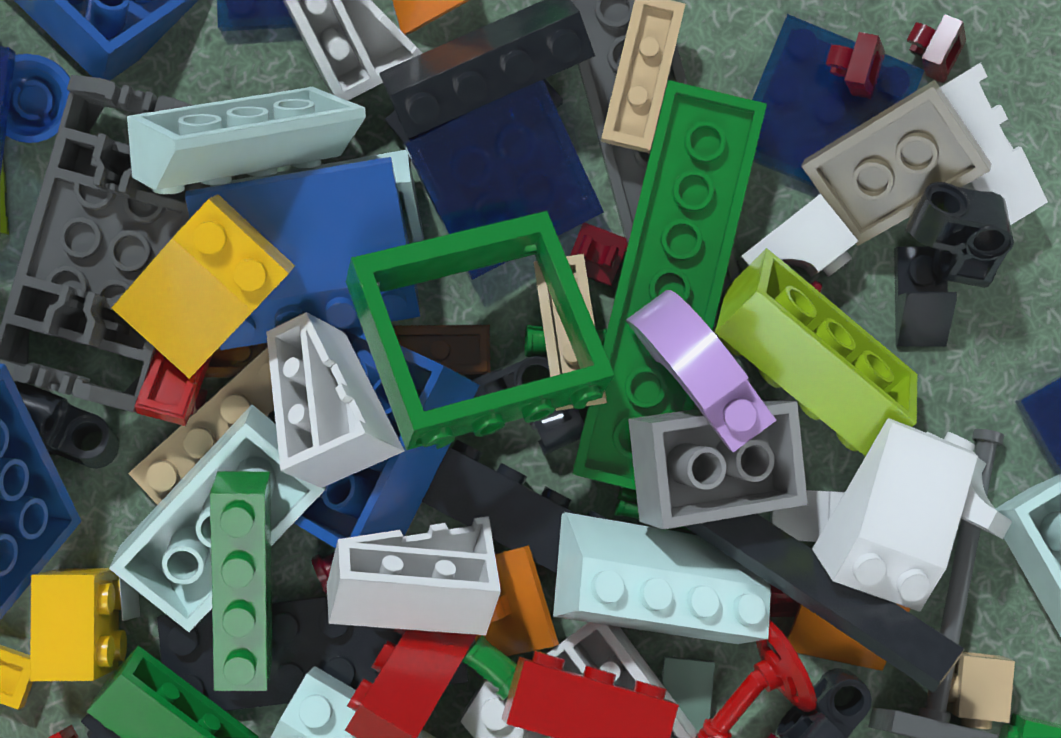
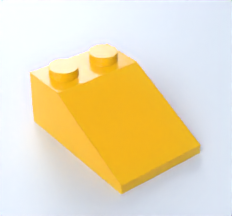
(202, 285)

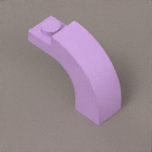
(702, 367)

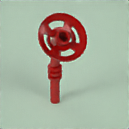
(775, 670)

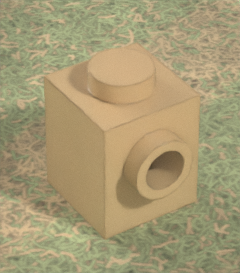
(981, 689)

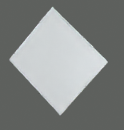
(129, 601)

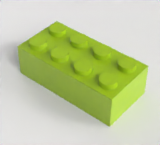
(815, 353)

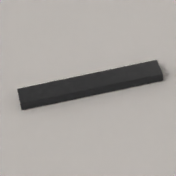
(866, 618)

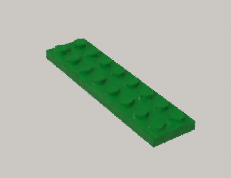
(675, 244)

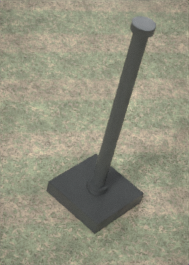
(933, 719)

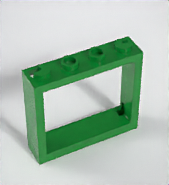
(459, 253)

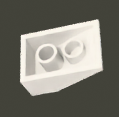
(898, 516)

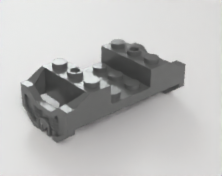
(89, 245)

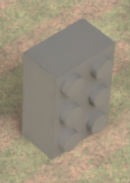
(693, 478)

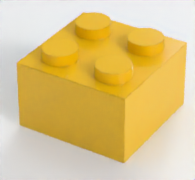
(75, 624)

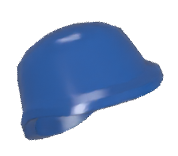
(36, 98)

